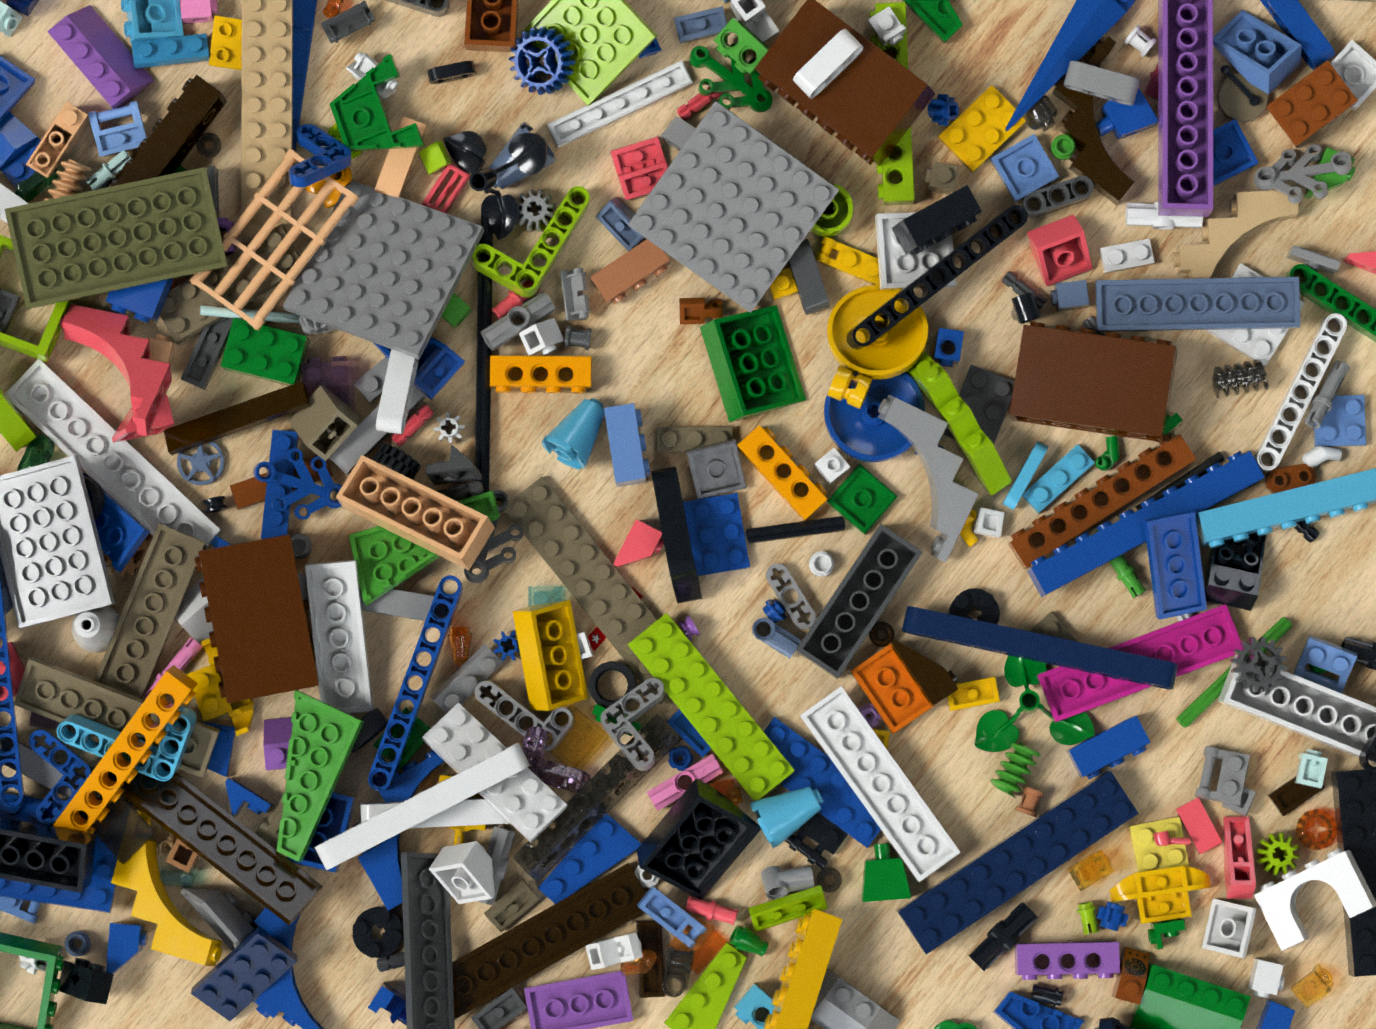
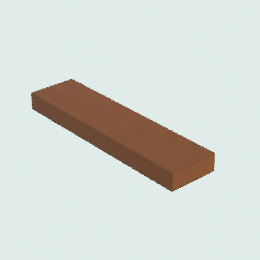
(253, 491)

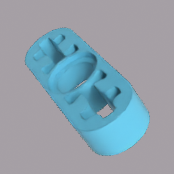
(1025, 475)

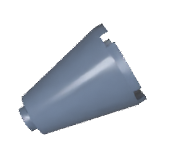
(514, 174)

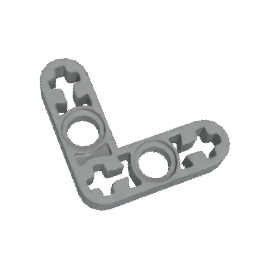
(624, 724)

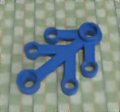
(304, 484)

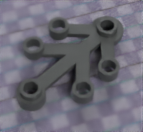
(492, 543)

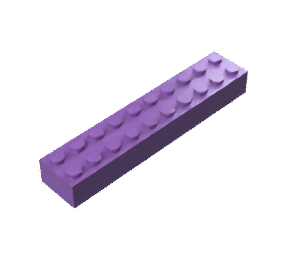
(1185, 108)

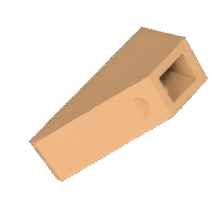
(59, 139)

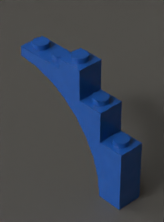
(383, 861)
(283, 993)

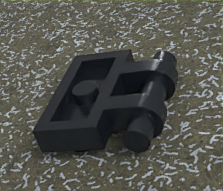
(822, 832)

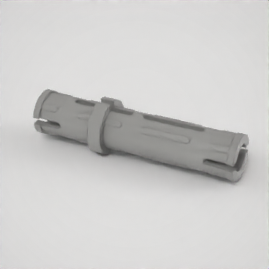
(1323, 402)

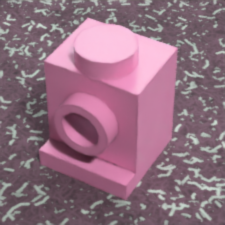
(198, 10)

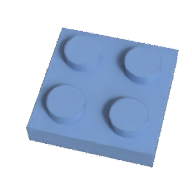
(1024, 168)
(1343, 424)

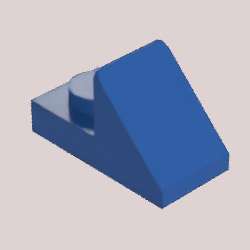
(240, 794)

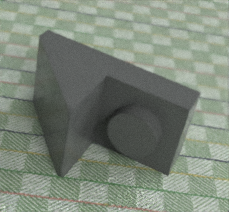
(457, 470)

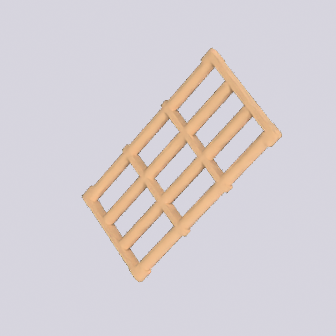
(269, 265)

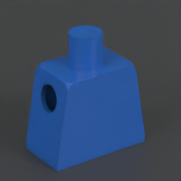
(1126, 119)

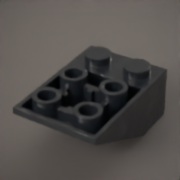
(1235, 572)

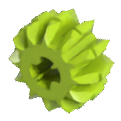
(1280, 844)

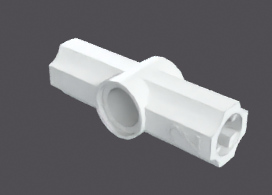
(1147, 215)

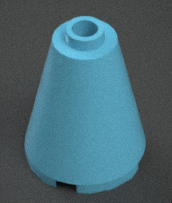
(576, 434)
(786, 812)

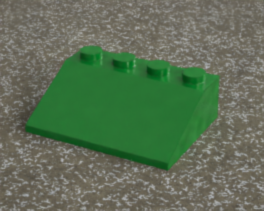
(752, 363)
(1186, 1002)

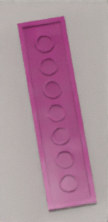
(1188, 643)

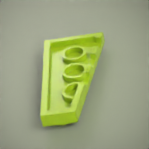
(710, 993)

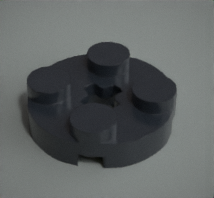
(976, 598)
(391, 937)

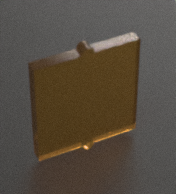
(705, 947)

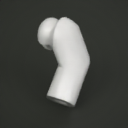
(1320, 454)

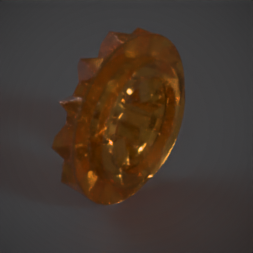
(1325, 837)

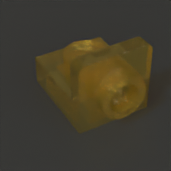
(1313, 986)

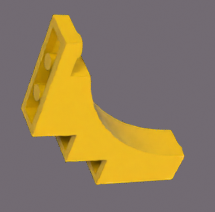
(173, 932)

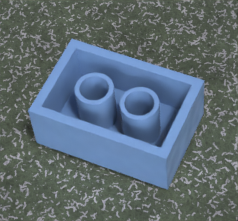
(626, 444)

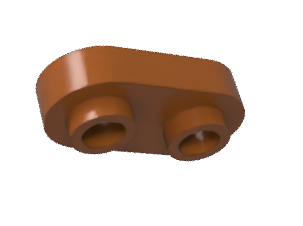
(1290, 478)

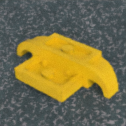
(209, 697)
(1161, 892)

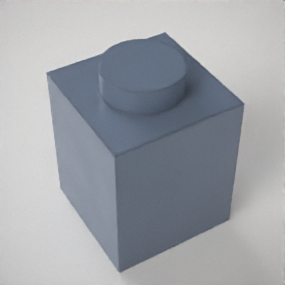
(1070, 295)

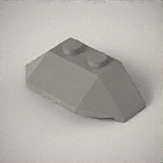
(222, 914)
(845, 1007)

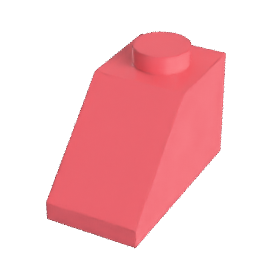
(639, 544)

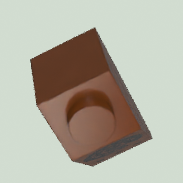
(1132, 976)

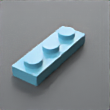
(1058, 478)

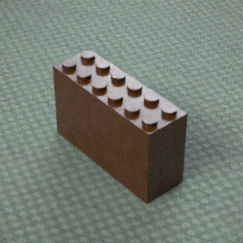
(865, 104)
(1093, 382)
(256, 618)

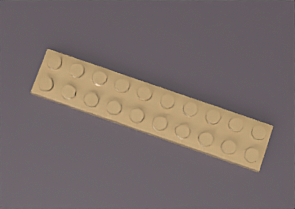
(266, 104)

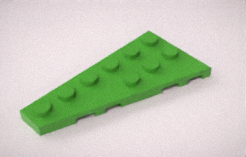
(389, 559)
(315, 761)

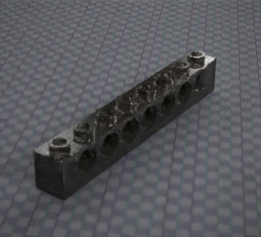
(593, 802)

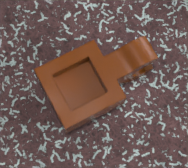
(695, 310)

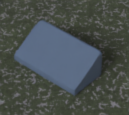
(615, 218)

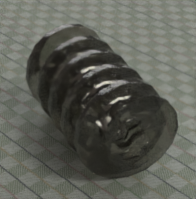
(1239, 377)

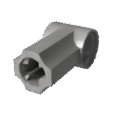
(780, 882)

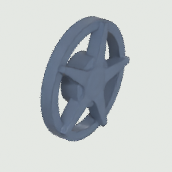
(201, 462)

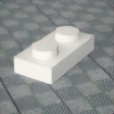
(1126, 256)

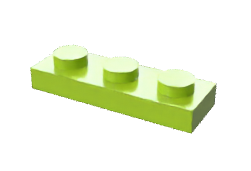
(787, 908)

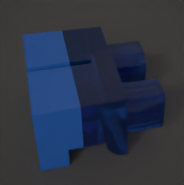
(392, 1001)

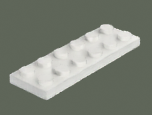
(339, 635)
(519, 798)

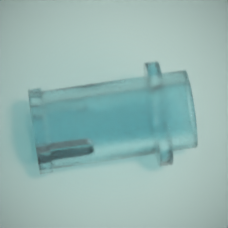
(177, 878)

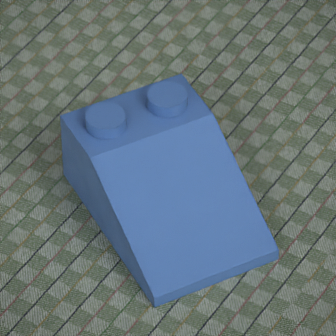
(1258, 51)

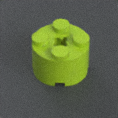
(842, 212)

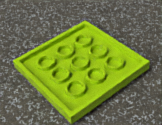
(604, 38)

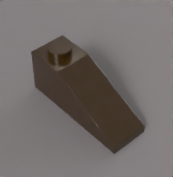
(929, 676)

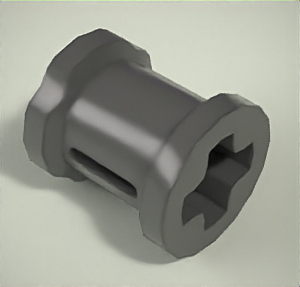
(577, 337)

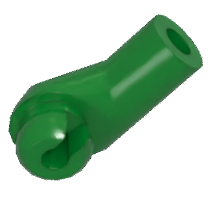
(1110, 456)

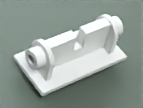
(363, 64)

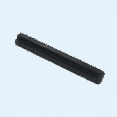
(795, 529)

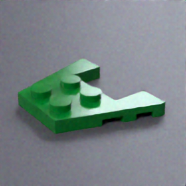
(363, 118)

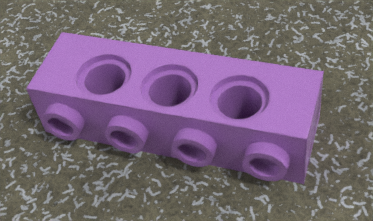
(1106, 950)

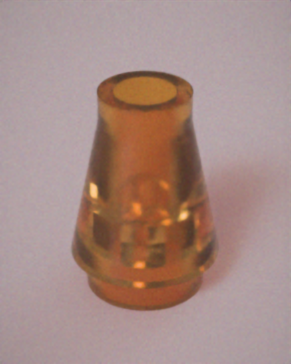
(460, 643)

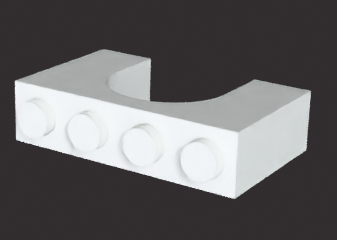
(1279, 899)

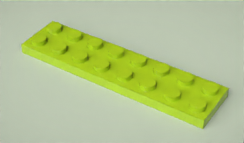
(711, 707)

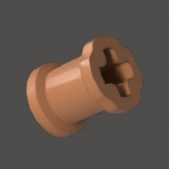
(1029, 801)

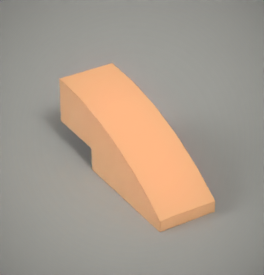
(398, 164)

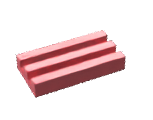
(458, 172)

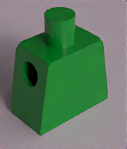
(884, 877)

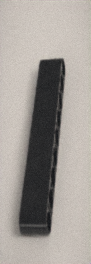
(945, 268)

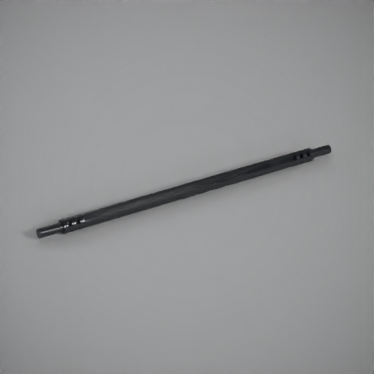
(483, 354)

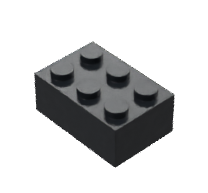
(937, 221)

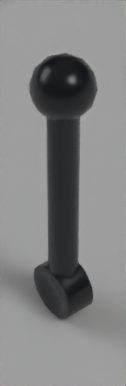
(1253, 100)

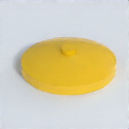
(889, 354)

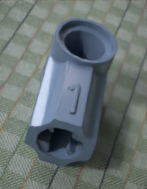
(777, 638)

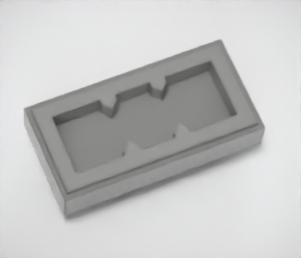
(1313, 260)

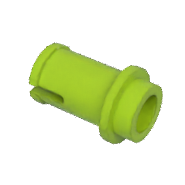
(1088, 916)

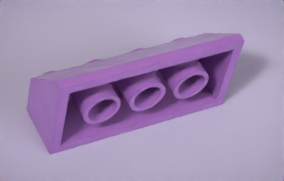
(100, 56)

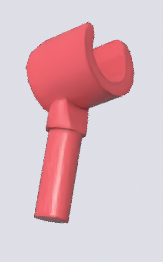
(1162, 839)

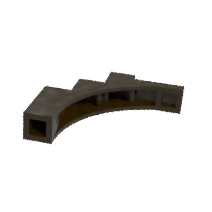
(1093, 159)

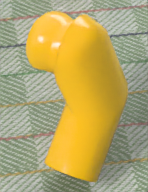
(967, 532)

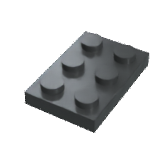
(988, 399)

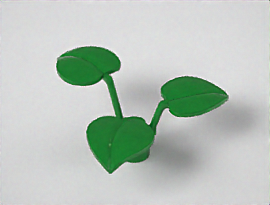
(997, 732)

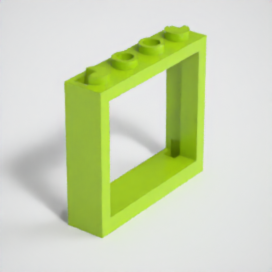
(52, 330)

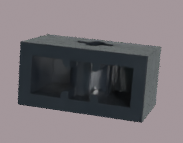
(86, 981)

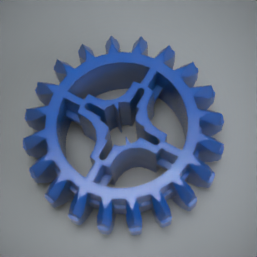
(525, 50)

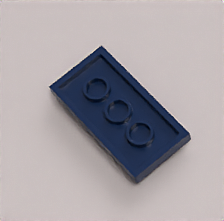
(244, 974)

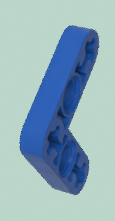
(333, 157)
(67, 769)

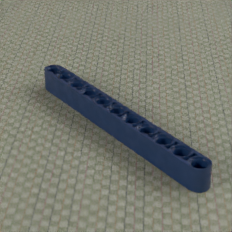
(1040, 647)

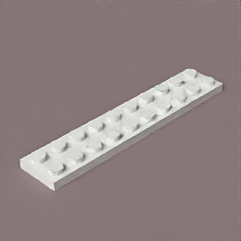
(115, 465)

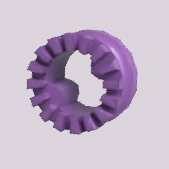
(690, 628)

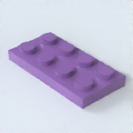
(580, 1002)

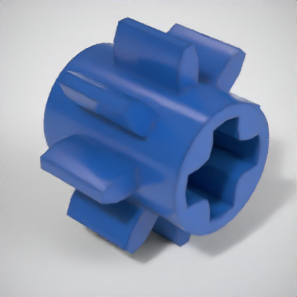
(943, 109)
(501, 649)
(1112, 916)

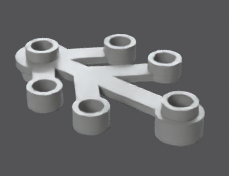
(1272, 177)

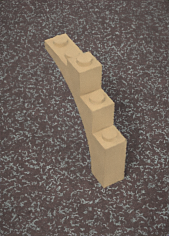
(1249, 212)

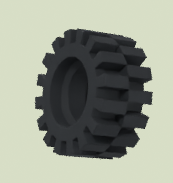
(397, 460)

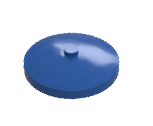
(861, 431)

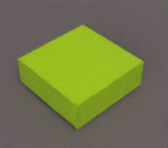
(435, 157)

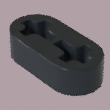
(451, 72)

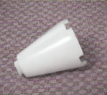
(103, 624)

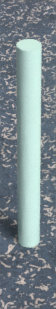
(225, 312)

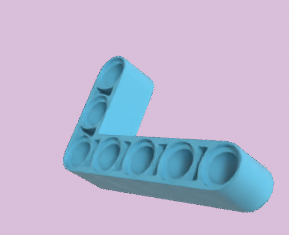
(107, 736)

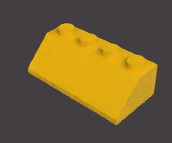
(550, 655)

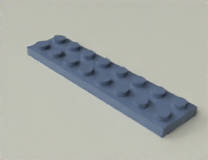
(1197, 304)

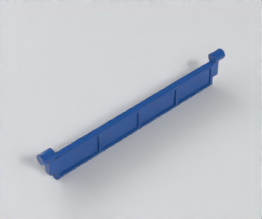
(303, 25)

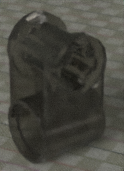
(677, 969)

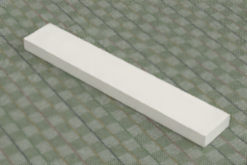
(620, 104)

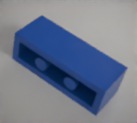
(1109, 747)

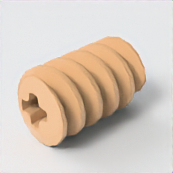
(69, 179)

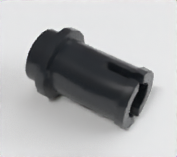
(1049, 995)

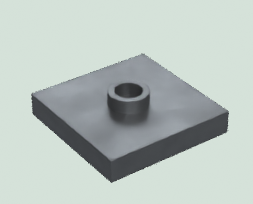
(716, 469)

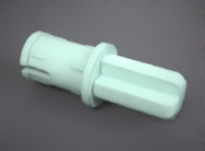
(108, 170)

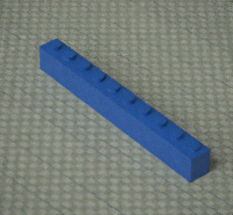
(1129, 532)

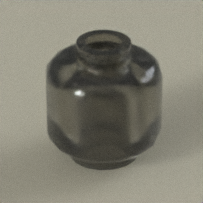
(1041, 114)

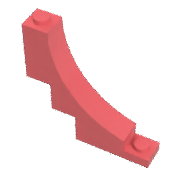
(110, 336)

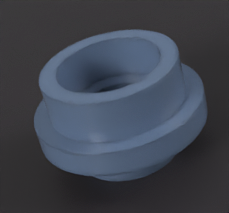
(69, 943)

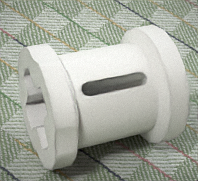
(1140, 41)

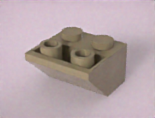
(325, 423)

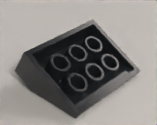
(697, 840)

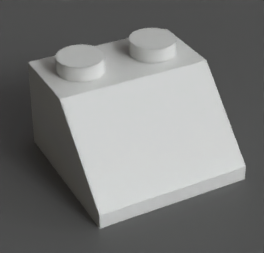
(465, 872)

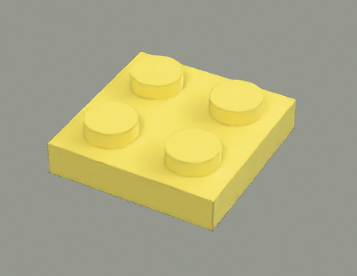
(1154, 857)

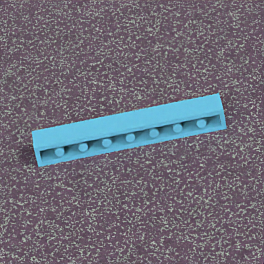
(1287, 508)

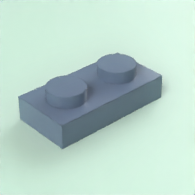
(700, 24)

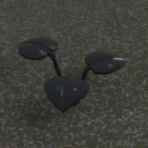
(468, 152)

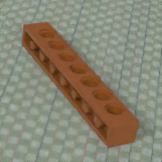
(1179, 455)

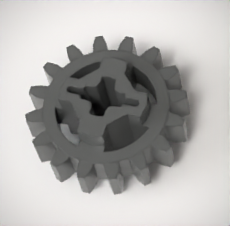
(1256, 654)

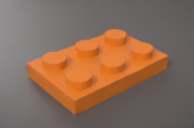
(890, 689)

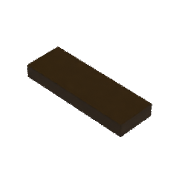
(650, 936)

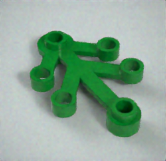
(733, 82)

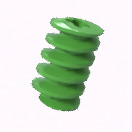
(1015, 768)

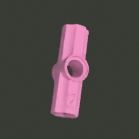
(670, 791)

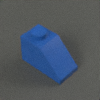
(124, 944)

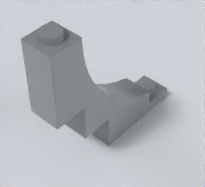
(949, 500)

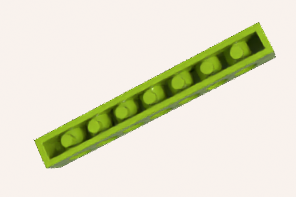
(904, 191)

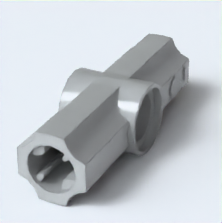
(505, 329)
(499, 850)

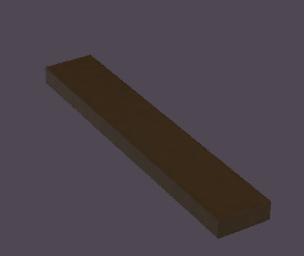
(237, 418)

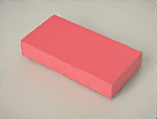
(1198, 825)

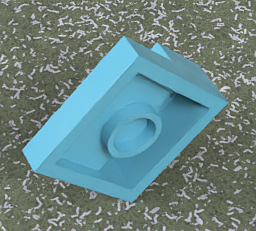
(152, 19)

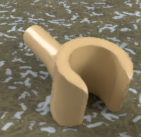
(168, 843)

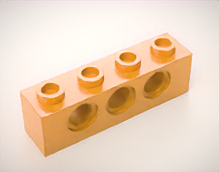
(502, 365)
(803, 506)

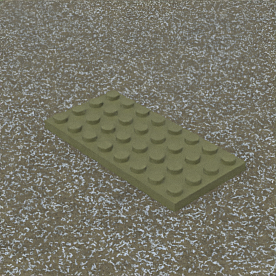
(116, 238)

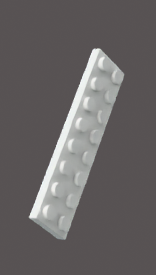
(880, 784)

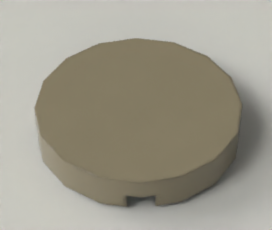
(1236, 104)

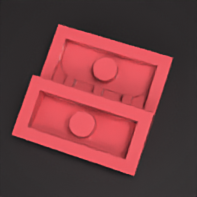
(639, 166)

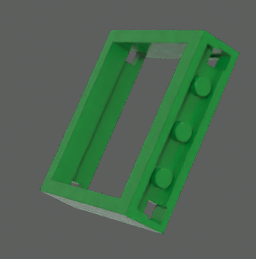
(41, 951)

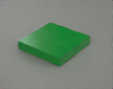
(861, 499)

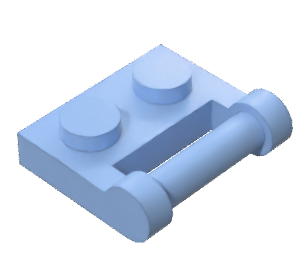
(119, 137)

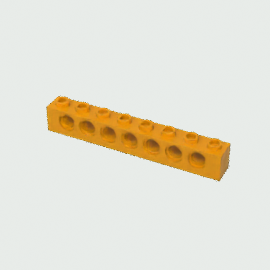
(173, 683)

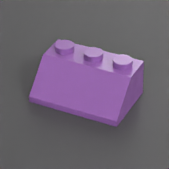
(276, 742)

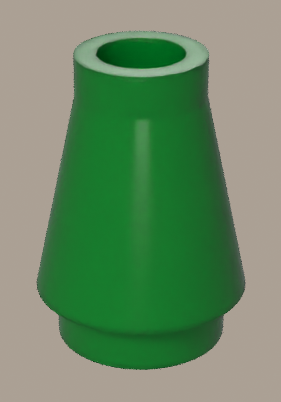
(746, 940)

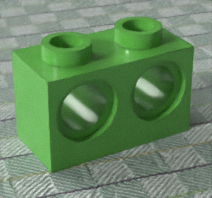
(746, 41)

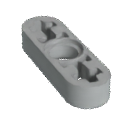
(775, 583)

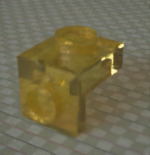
(1090, 869)

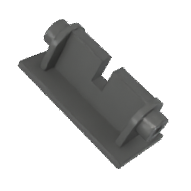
(348, 22)

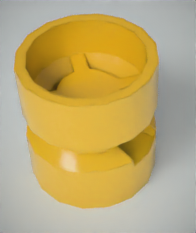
(843, 380)

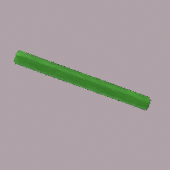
(1216, 687)

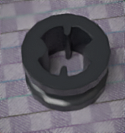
(214, 504)

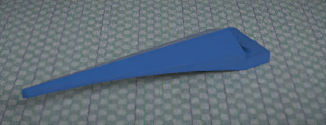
(1080, 32)
(16, 148)
(434, 367)

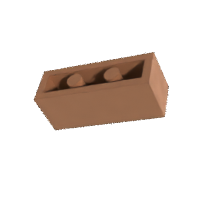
(630, 272)

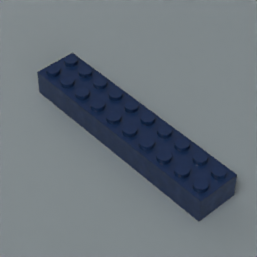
(1017, 862)

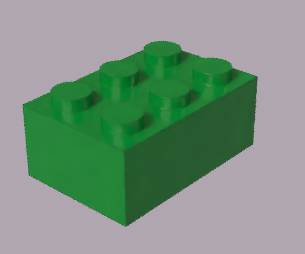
(265, 353)

